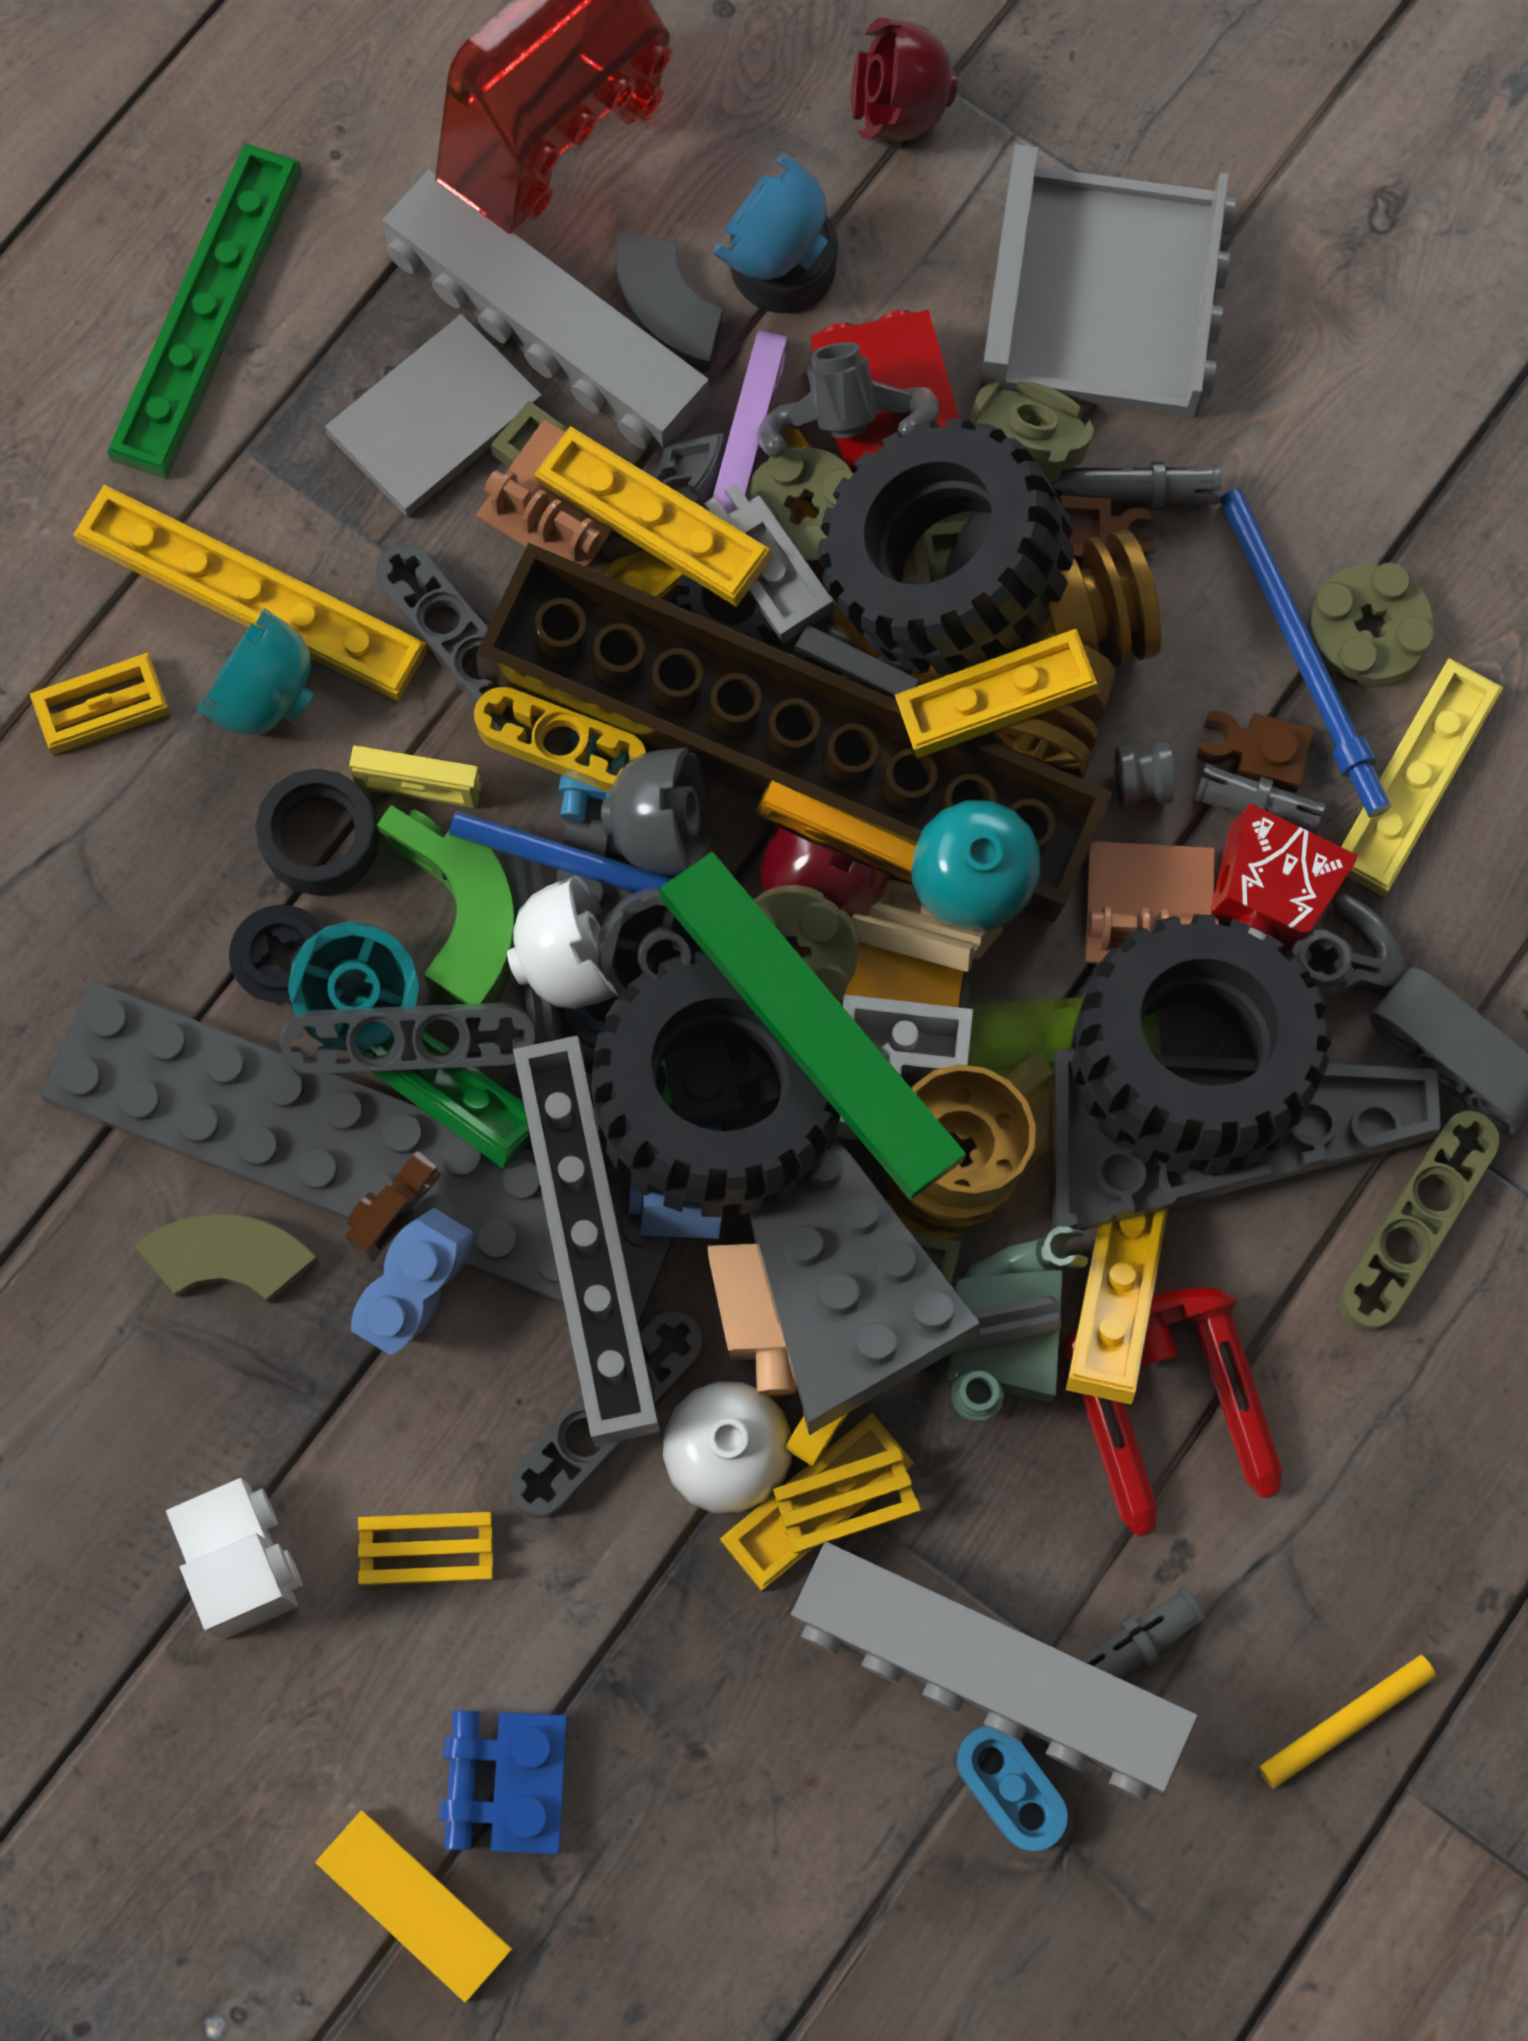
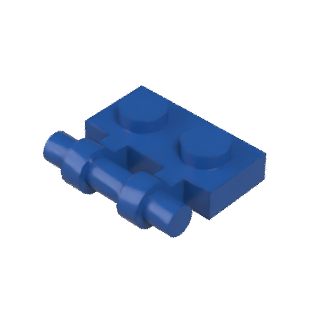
(527, 1782)

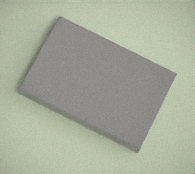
(432, 415)

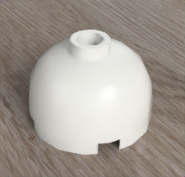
(559, 946)
(727, 1447)

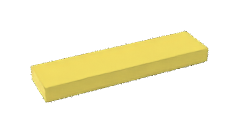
(1420, 774)

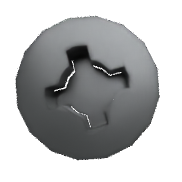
(1144, 774)

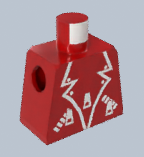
(1277, 876)

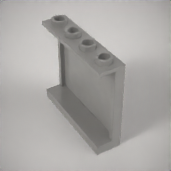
(1107, 287)

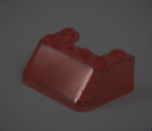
(535, 88)

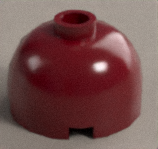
(901, 82)
(805, 862)

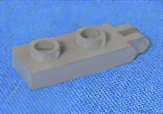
(787, 587)

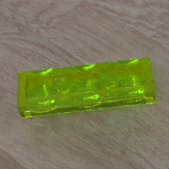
(1013, 1032)

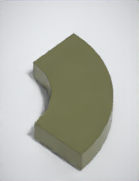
(225, 1250)

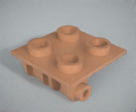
(535, 514)
(1142, 884)

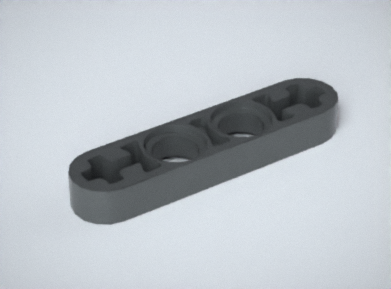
(450, 648)
(407, 1049)
(539, 1464)

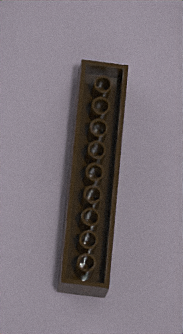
(765, 714)

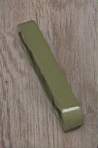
(1424, 1224)

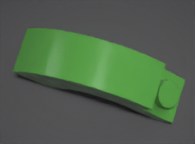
(474, 958)

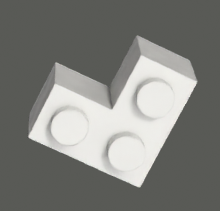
(911, 1037)
(231, 1559)

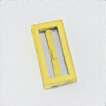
(415, 776)

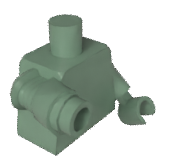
(1018, 1367)

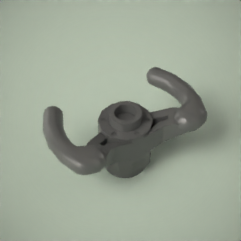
(845, 400)
(1332, 959)

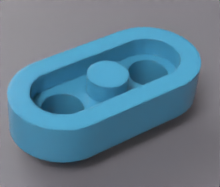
(1011, 1788)

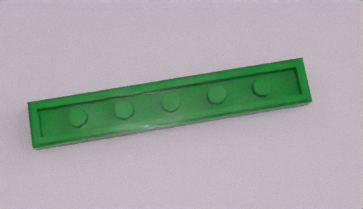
(204, 311)
(812, 1026)

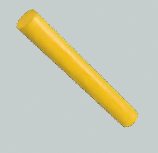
(1347, 1721)

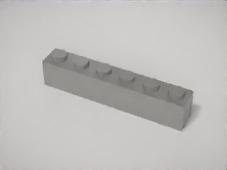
(546, 315)
(586, 1242)
(994, 1670)

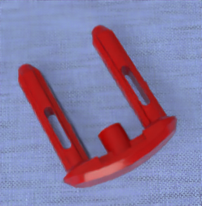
(1212, 1315)

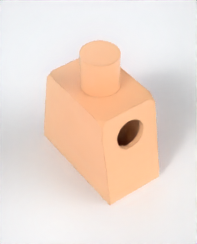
(750, 1316)

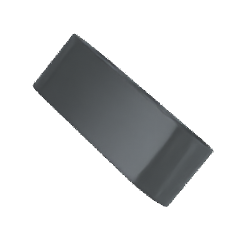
(1466, 1049)

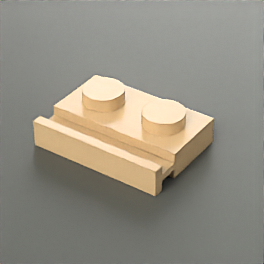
(908, 928)

